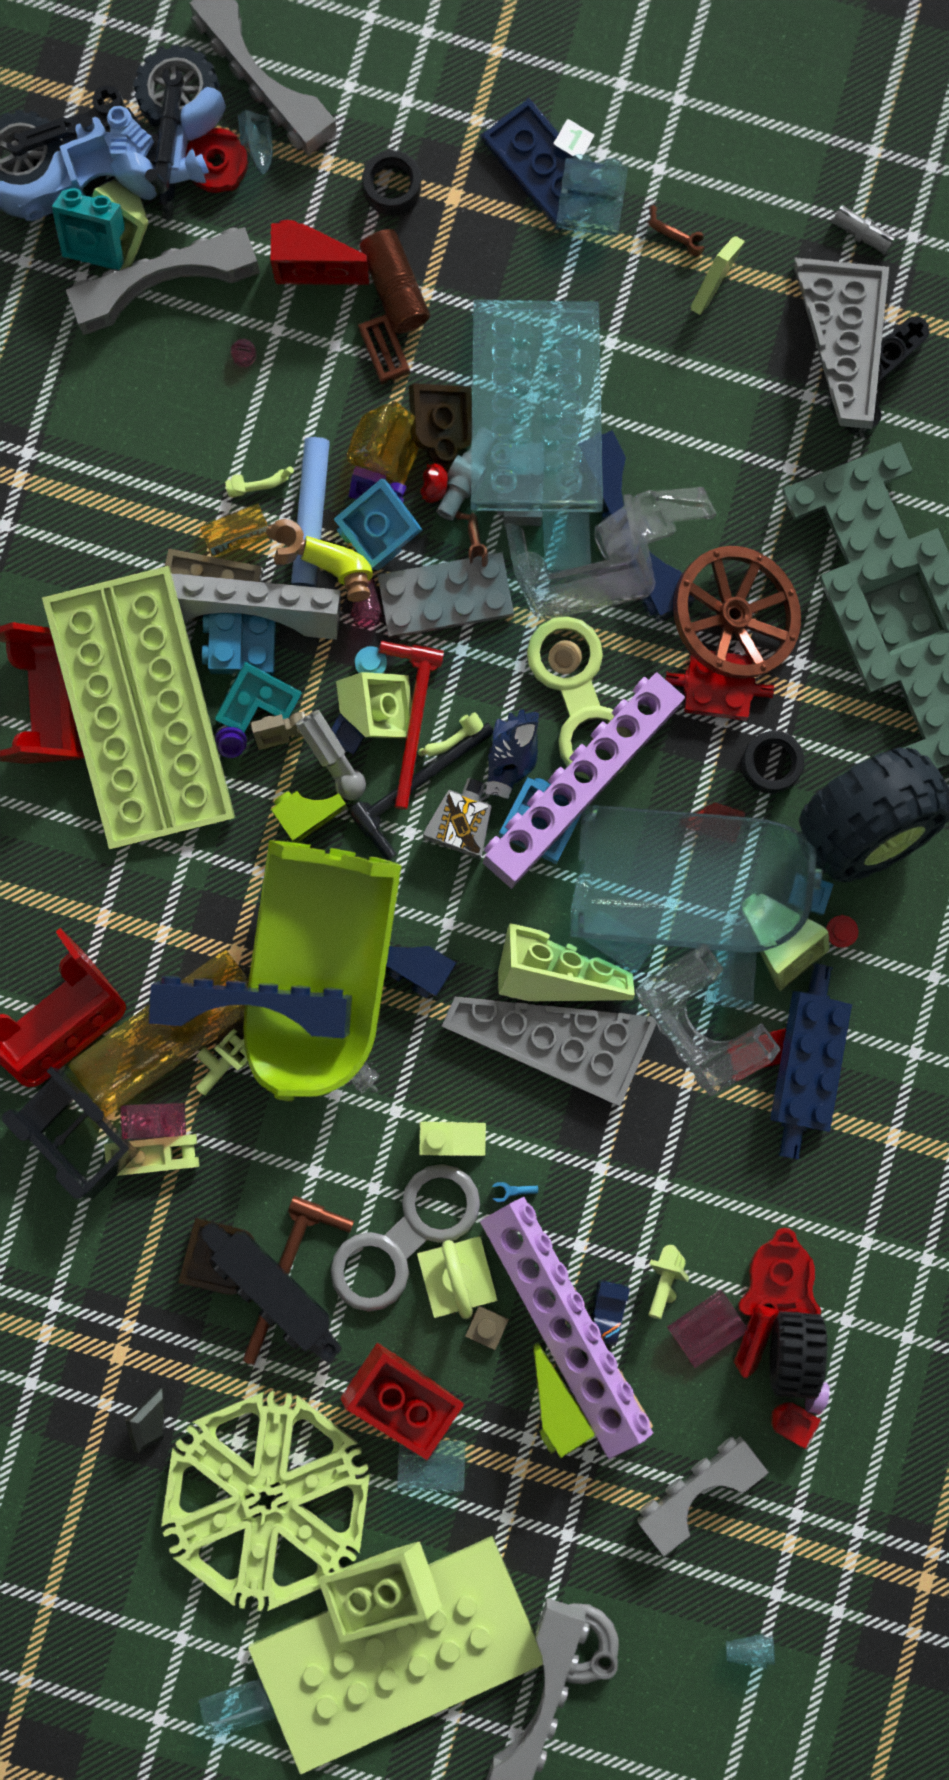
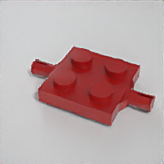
(716, 694)

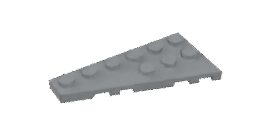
(847, 322)
(574, 1045)

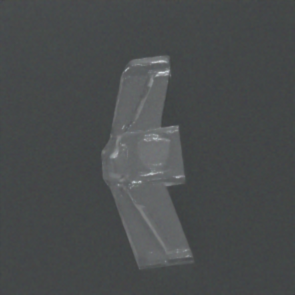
(658, 513)

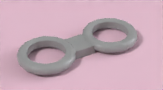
(405, 1237)

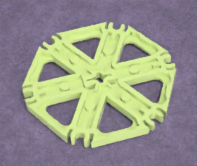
(262, 1531)

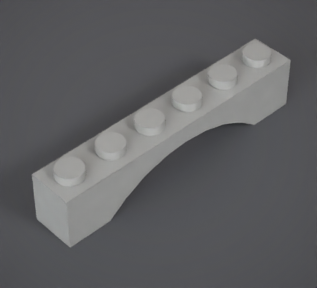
(300, 114)
(103, 299)
(302, 608)
(557, 1637)

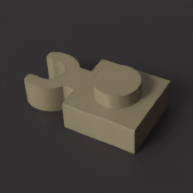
(275, 730)

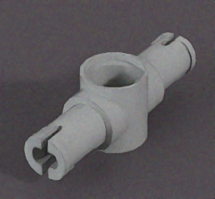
(458, 486)

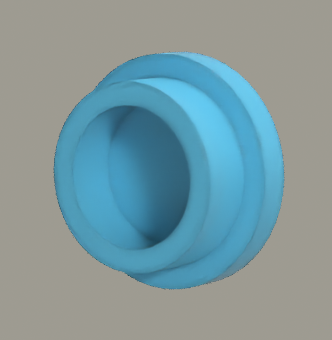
(370, 660)

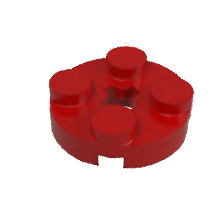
(226, 175)

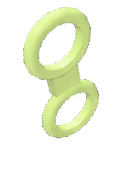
(576, 691)

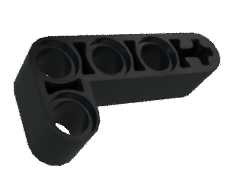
(894, 344)

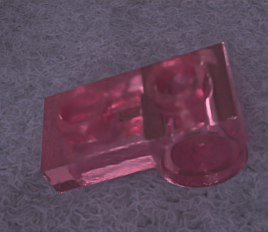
(153, 1120)

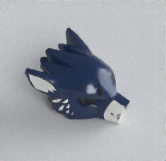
(516, 744)

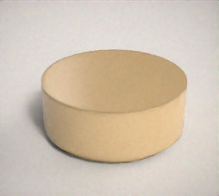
(565, 657)

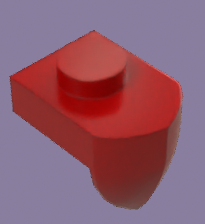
(795, 1424)

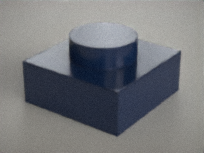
(347, 735)

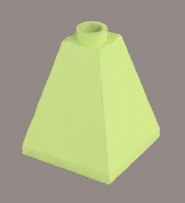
(797, 954)

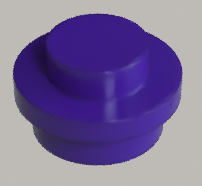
(230, 742)

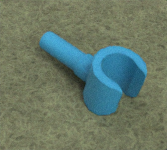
(514, 1191)

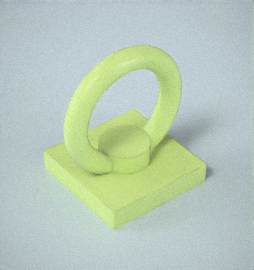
(457, 1277)

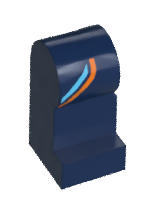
(609, 1310)

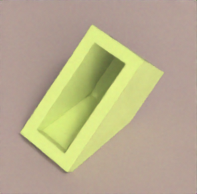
(452, 1138)

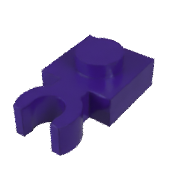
(364, 479)

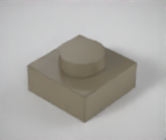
(487, 1327)

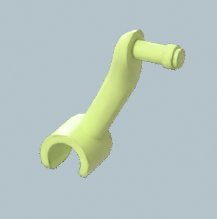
(237, 487)
(470, 724)

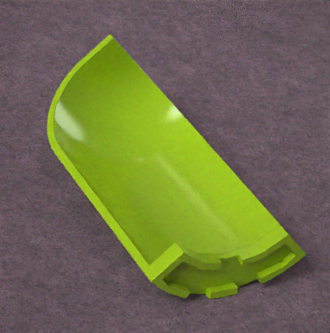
(320, 928)

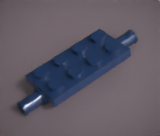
(810, 1062)

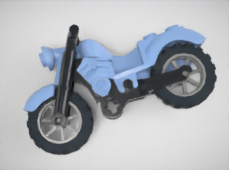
(113, 140)

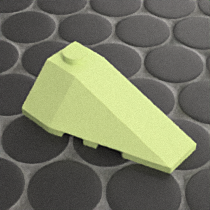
(546, 971)

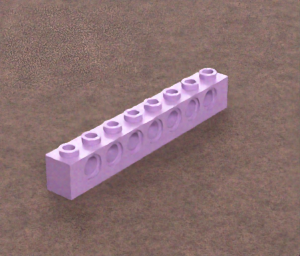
(512, 866)
(563, 1343)

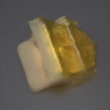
(385, 442)

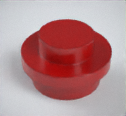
(842, 931)

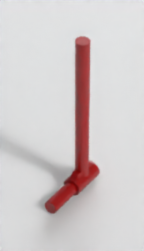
(425, 660)

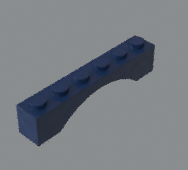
(666, 577)
(421, 966)
(318, 1013)

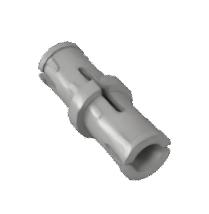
(863, 229)

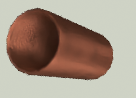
(390, 275)

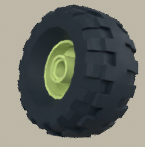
(876, 814)

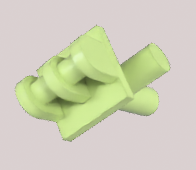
(229, 1058)
(670, 1267)

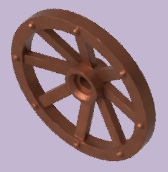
(739, 609)

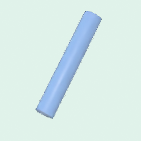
(311, 504)

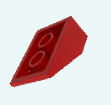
(311, 257)
(401, 1401)

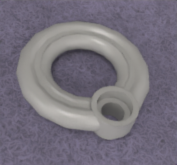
(608, 1648)

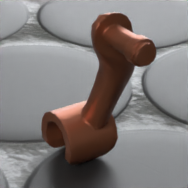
(676, 234)
(476, 548)

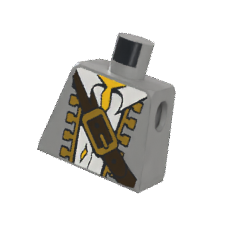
(461, 820)

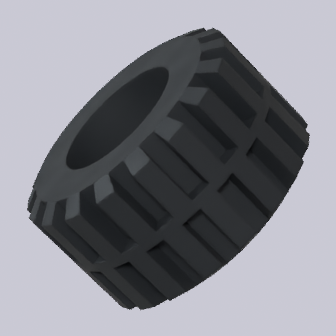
(798, 1355)

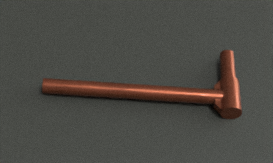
(304, 1214)

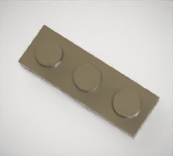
(206, 566)

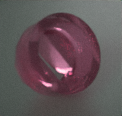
(241, 357)

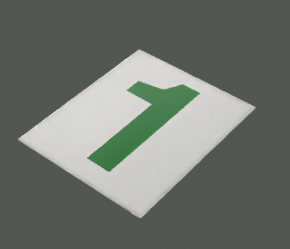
(573, 138)

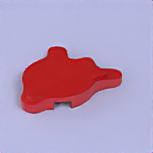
(781, 1276)

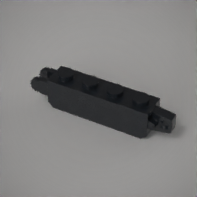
(273, 1289)

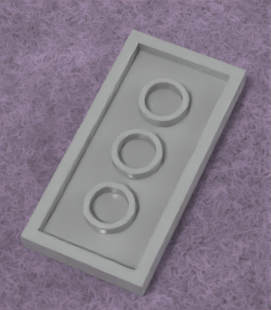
(445, 595)

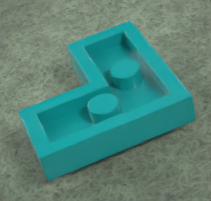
(253, 690)

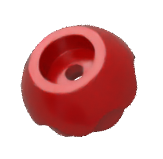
(434, 483)

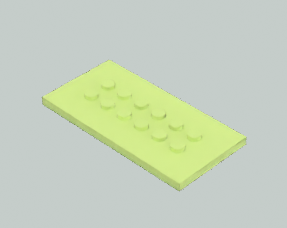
(138, 707)
(361, 1690)

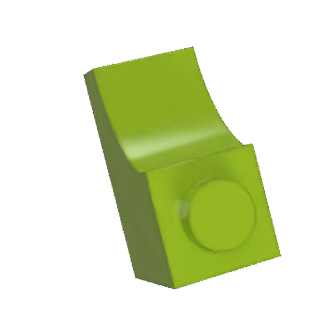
(304, 816)

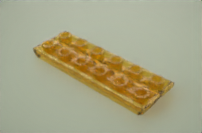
(144, 1052)

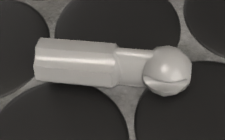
(330, 753)

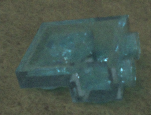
(592, 195)

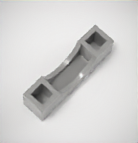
(732, 1467)

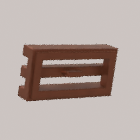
(393, 373)

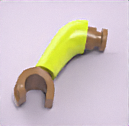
(342, 562)

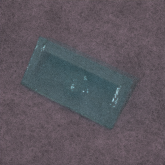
(235, 1709)

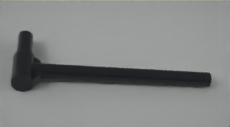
(368, 817)

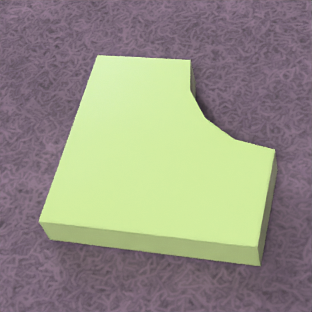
(720, 267)

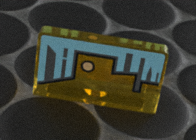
(235, 530)

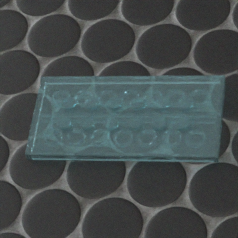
(536, 406)

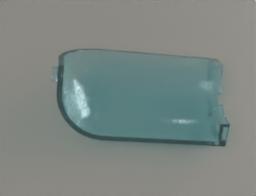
(691, 879)

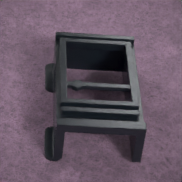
(44, 1109)

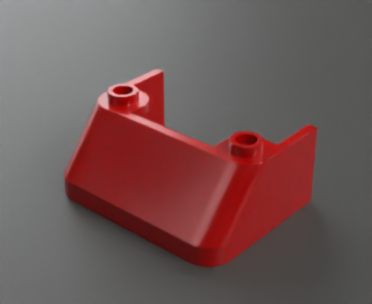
(52, 721)
(62, 1021)

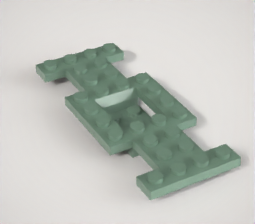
(879, 590)

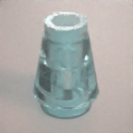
(752, 1651)

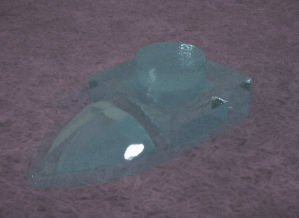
(256, 135)

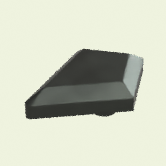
(147, 1422)

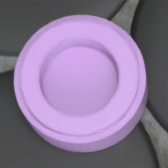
(818, 1405)

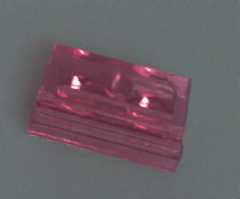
(707, 1328)

